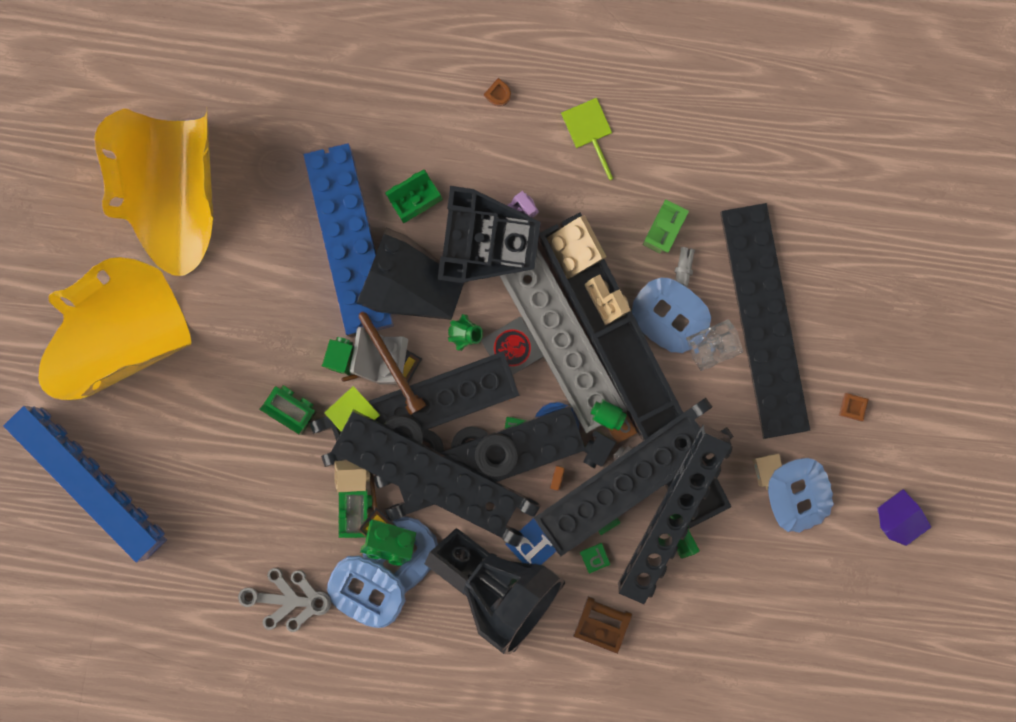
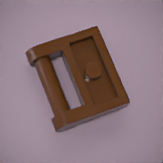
(601, 633)

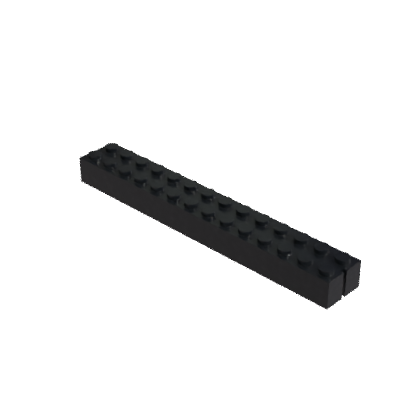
(630, 365)

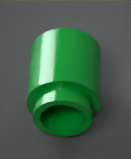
(608, 414)

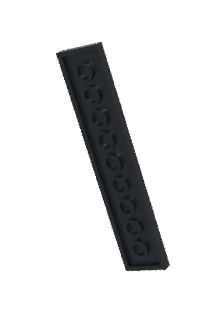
(765, 321)

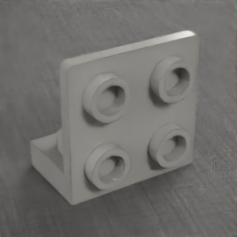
(368, 362)

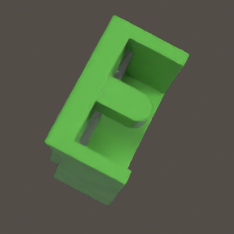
(665, 227)

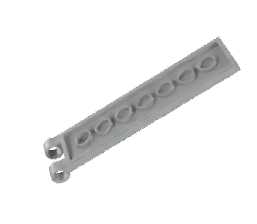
(561, 341)

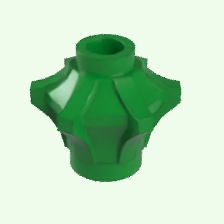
(464, 332)

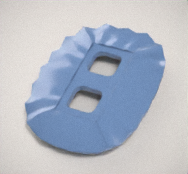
(682, 302)
(785, 502)
(414, 570)
(358, 605)

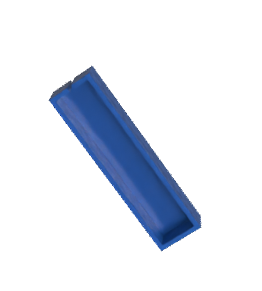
(344, 231)
(85, 482)

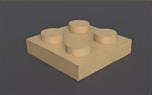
(576, 247)

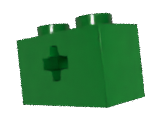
(338, 355)

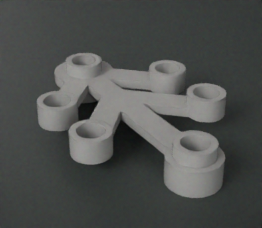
(288, 600)

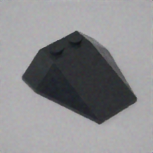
(485, 238)
(407, 282)

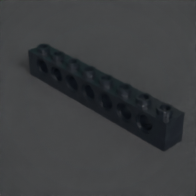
(706, 441)

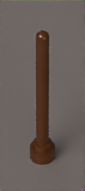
(413, 402)

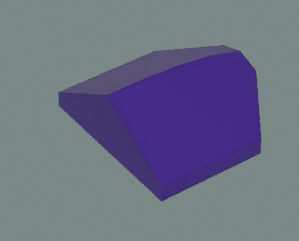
(902, 518)

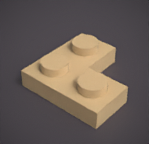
(608, 305)

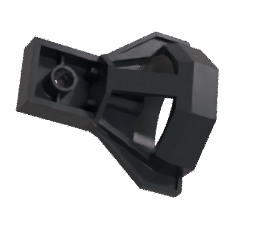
(489, 581)

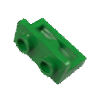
(413, 196)
(389, 543)

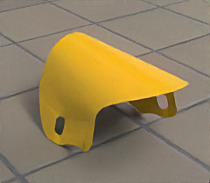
(164, 184)
(111, 329)

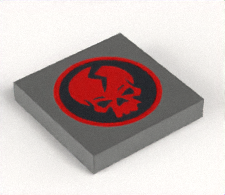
(517, 344)

